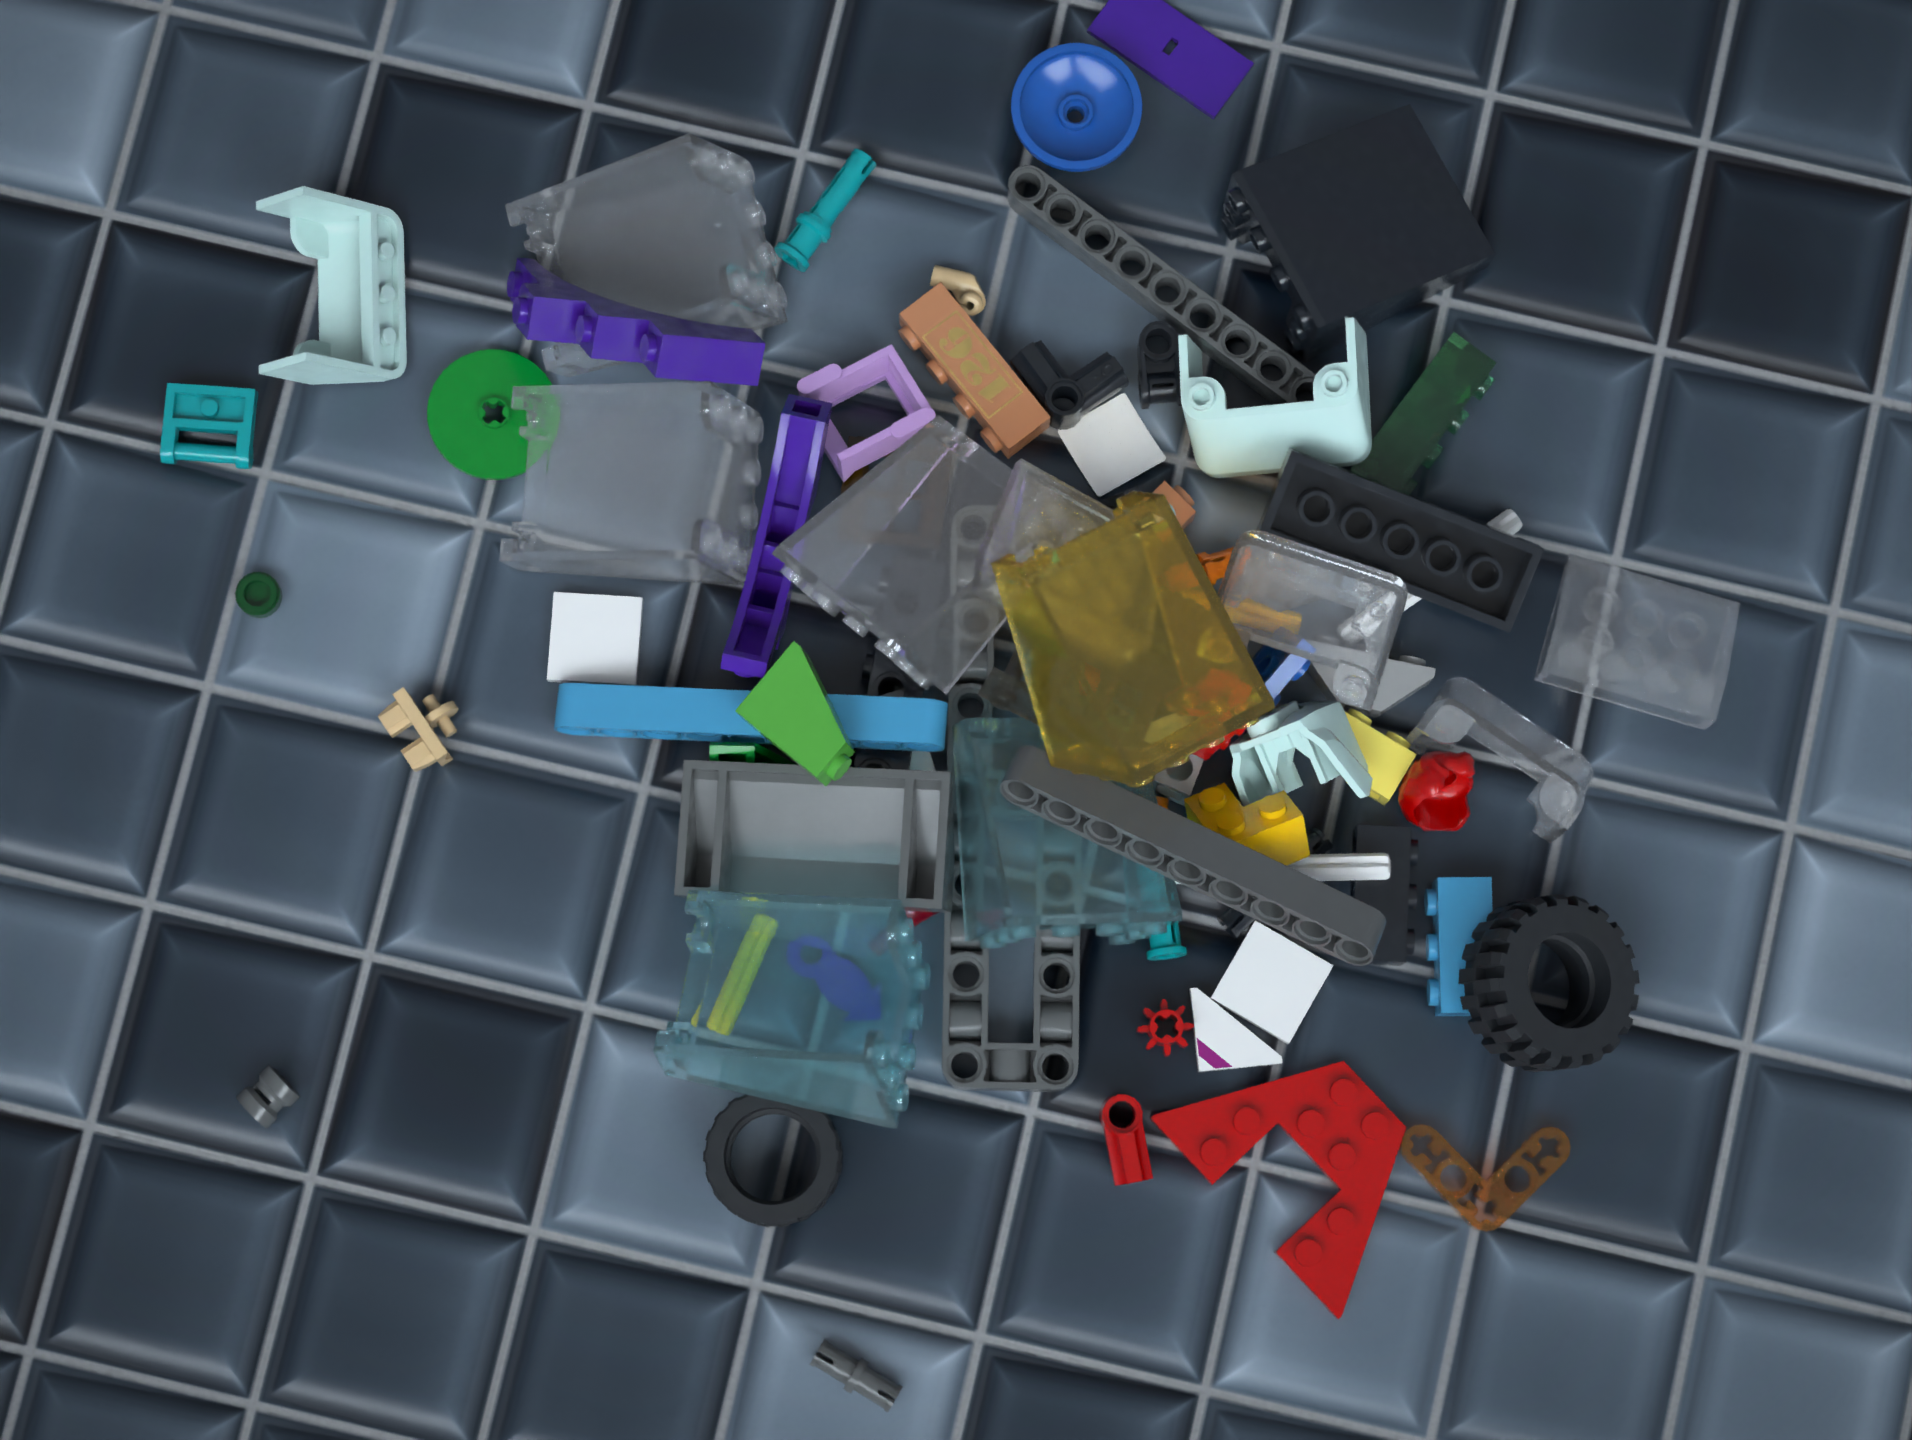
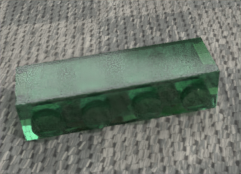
(1427, 413)

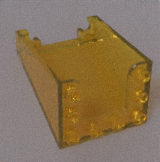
(1128, 647)

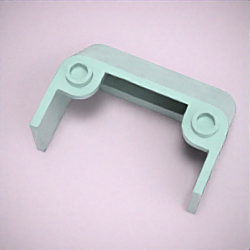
(358, 288)
(1258, 437)

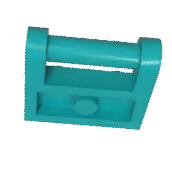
(209, 411)

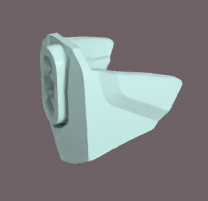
(1316, 729)

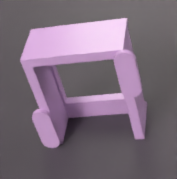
(838, 384)

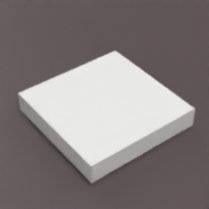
(595, 639)
(1271, 982)

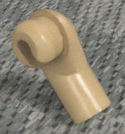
(963, 286)

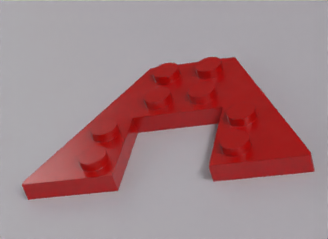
(1338, 1128)

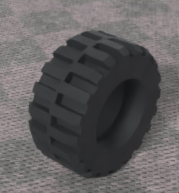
(1597, 973)

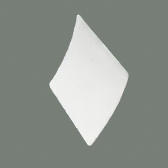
(1111, 445)

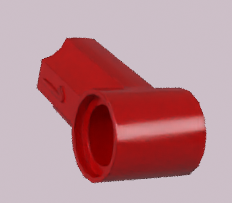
(1126, 1145)

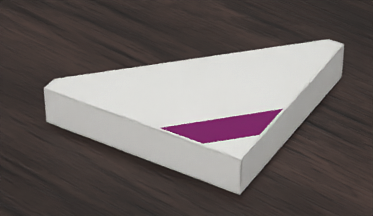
(1223, 1040)

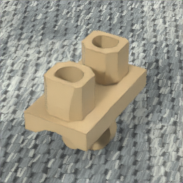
(405, 713)

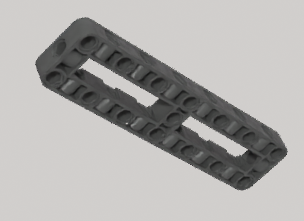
(966, 1009)

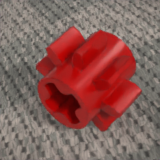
(1177, 1028)

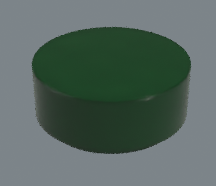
(258, 594)

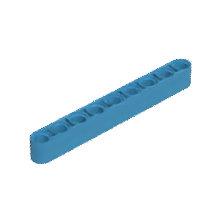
(711, 716)

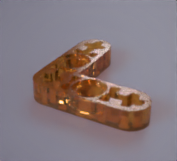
(1494, 1186)

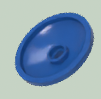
(1083, 81)

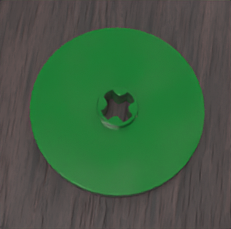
(458, 414)

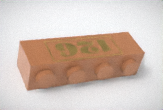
(973, 370)

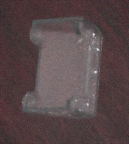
(1315, 609)
(1561, 771)

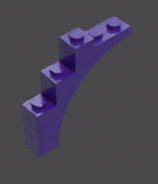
(609, 330)
(786, 508)

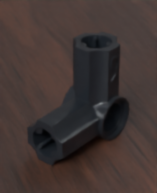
(1084, 388)

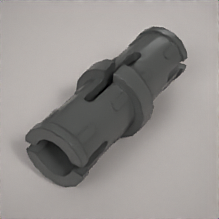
(856, 1375)

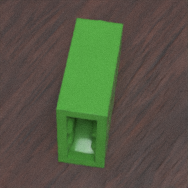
(798, 716)

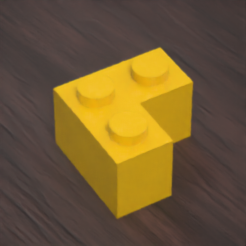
(1267, 826)

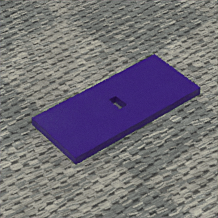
(1198, 68)

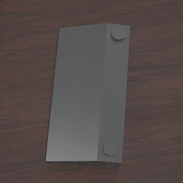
(791, 835)

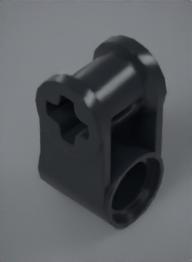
(1158, 372)

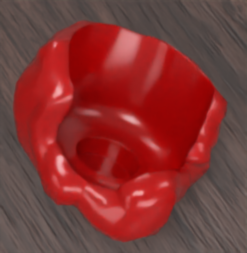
(1437, 790)

